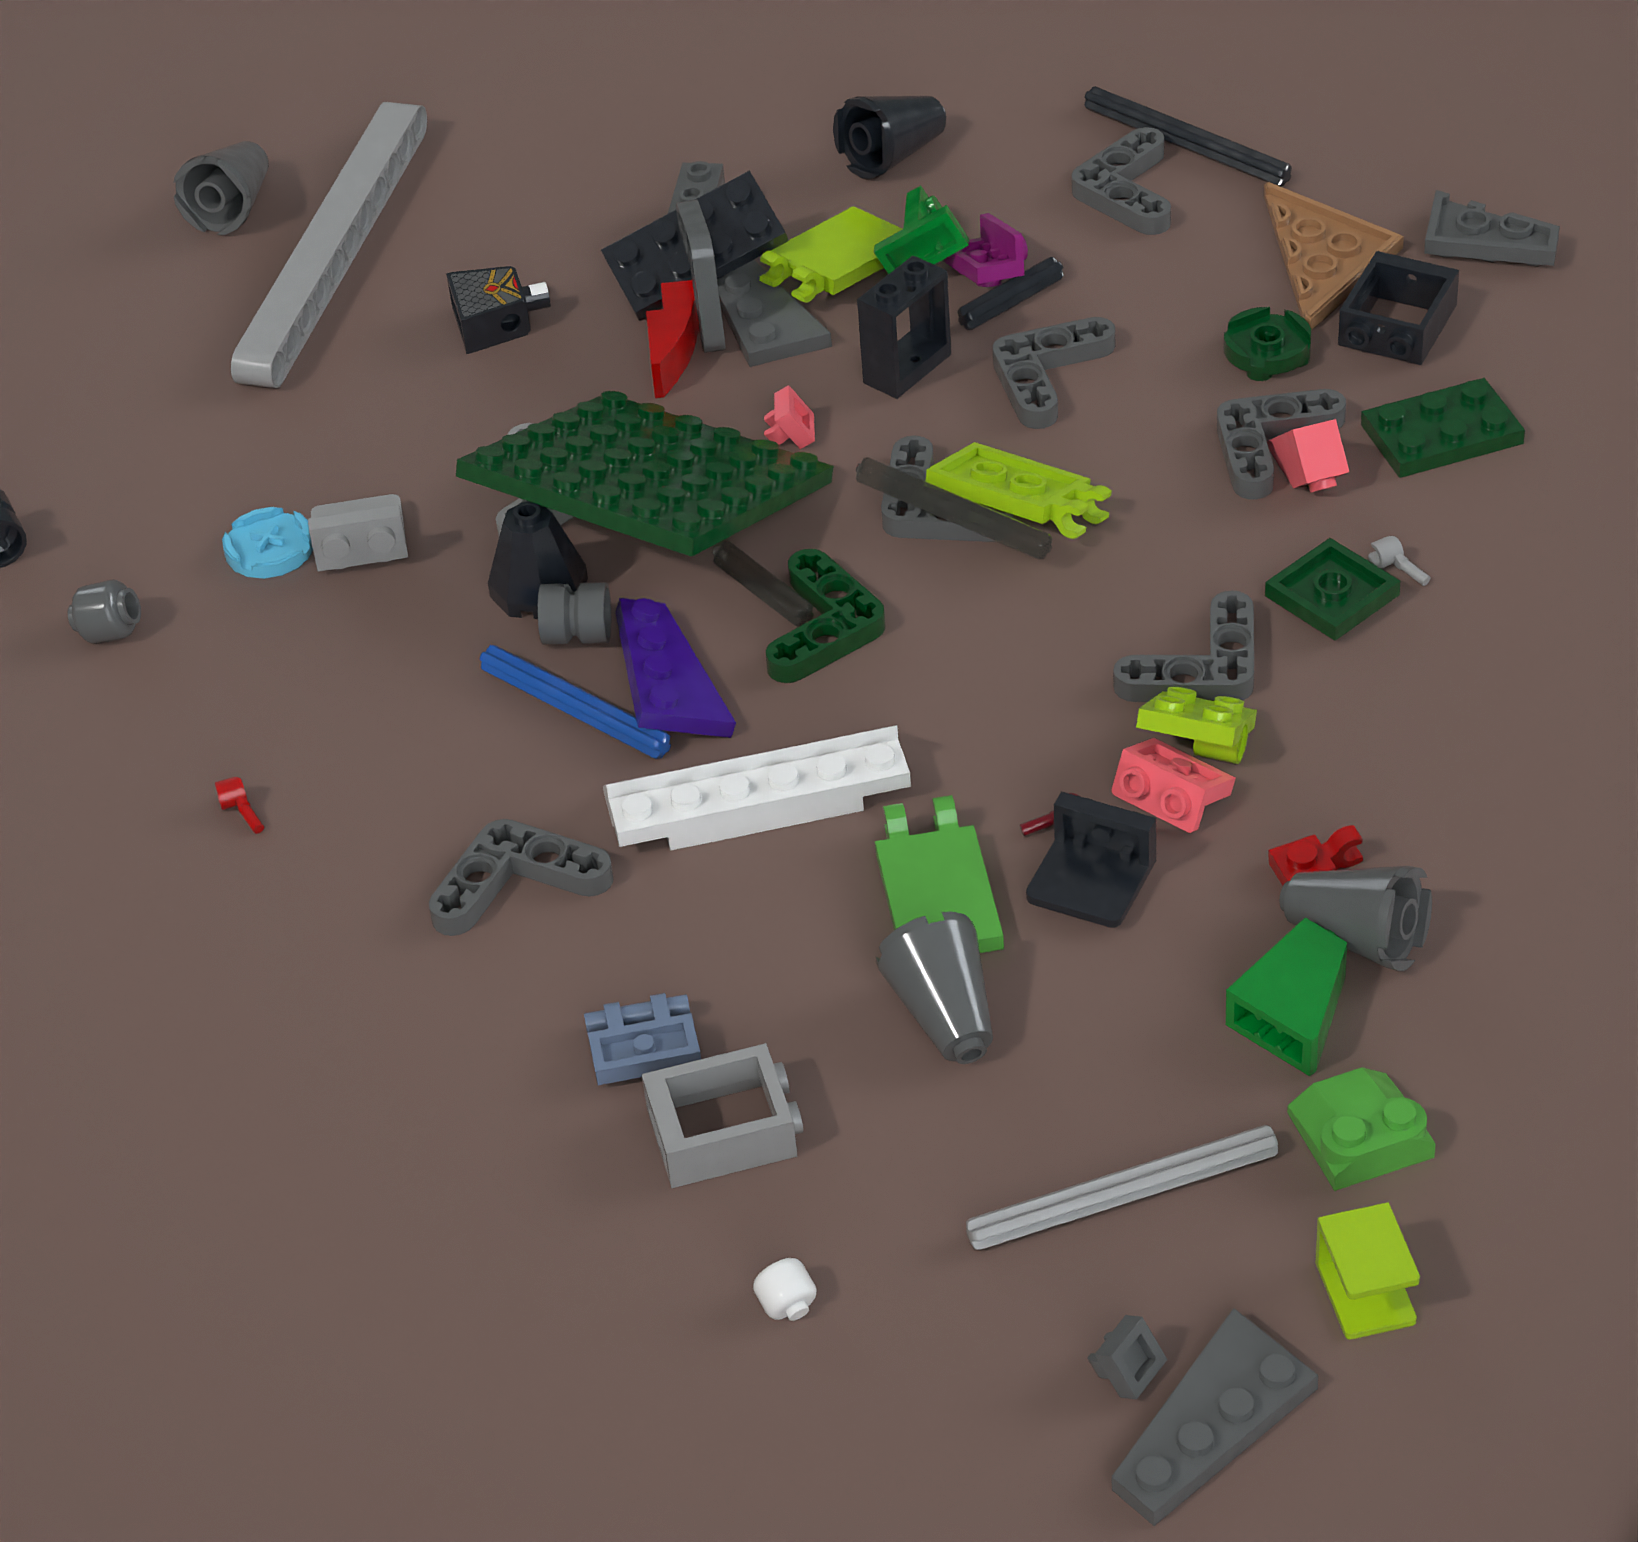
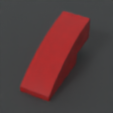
(672, 335)

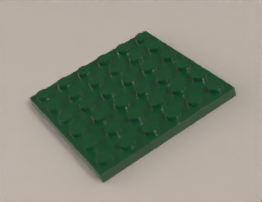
(646, 472)

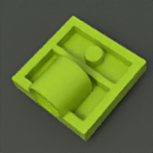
(1216, 726)

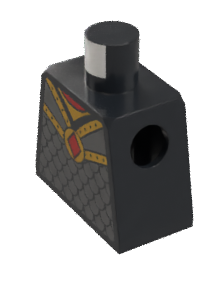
(493, 305)

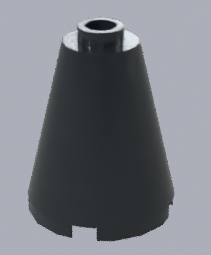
(885, 130)

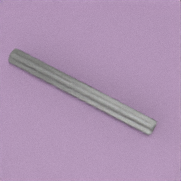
(1121, 1187)

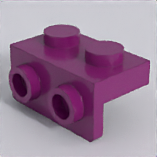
(993, 256)

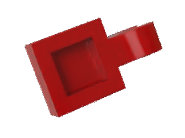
(1311, 855)

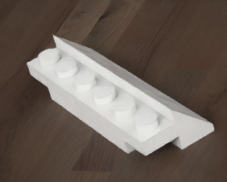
(758, 791)

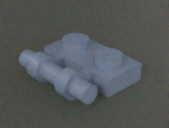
(641, 1037)

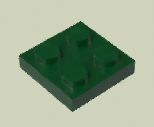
(1332, 588)

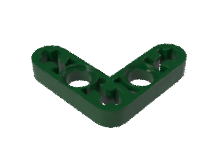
(796, 652)

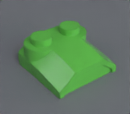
(1361, 1127)

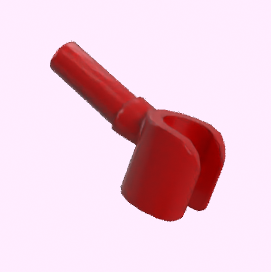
(232, 794)

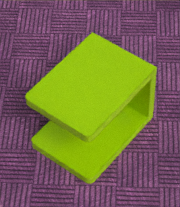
(1366, 1270)

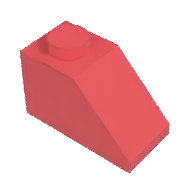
(1311, 455)

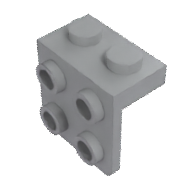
(358, 532)

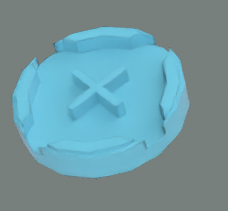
(267, 543)

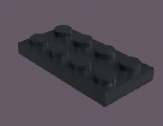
(739, 228)

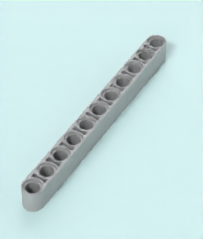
(328, 246)

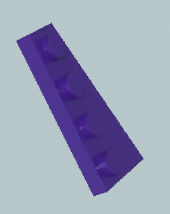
(665, 675)

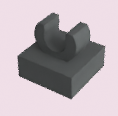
(1128, 1357)

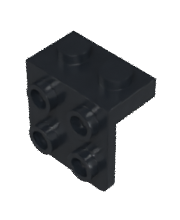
(1095, 861)

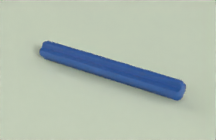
(574, 701)

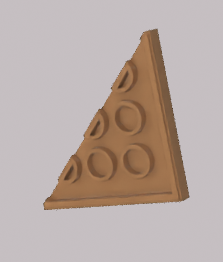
(1323, 249)

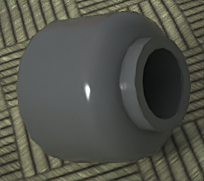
(104, 611)

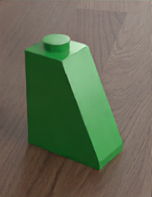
(1291, 995)

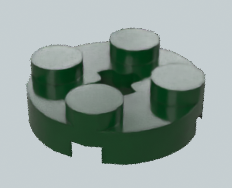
(1284, 348)

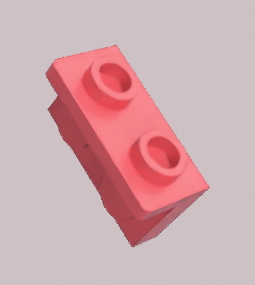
(1169, 783)

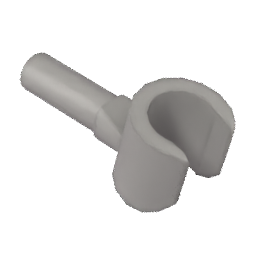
(1390, 551)

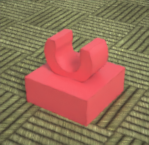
(790, 419)

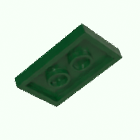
(1442, 427)

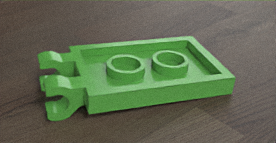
(937, 873)

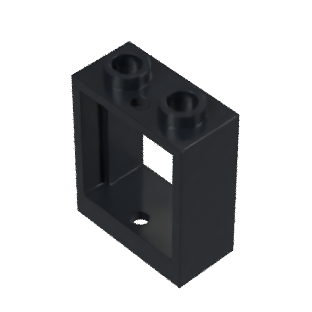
(1389, 279)
(888, 361)

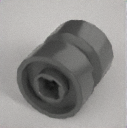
(574, 613)

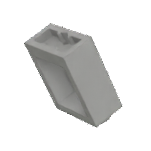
(732, 1147)

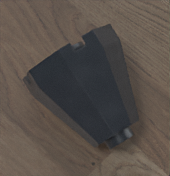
(529, 554)

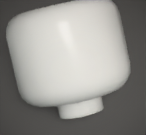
(785, 1289)

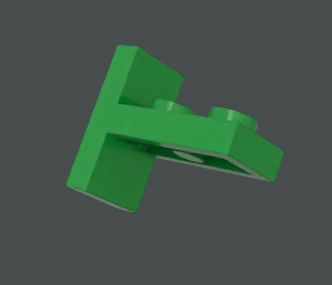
(927, 233)

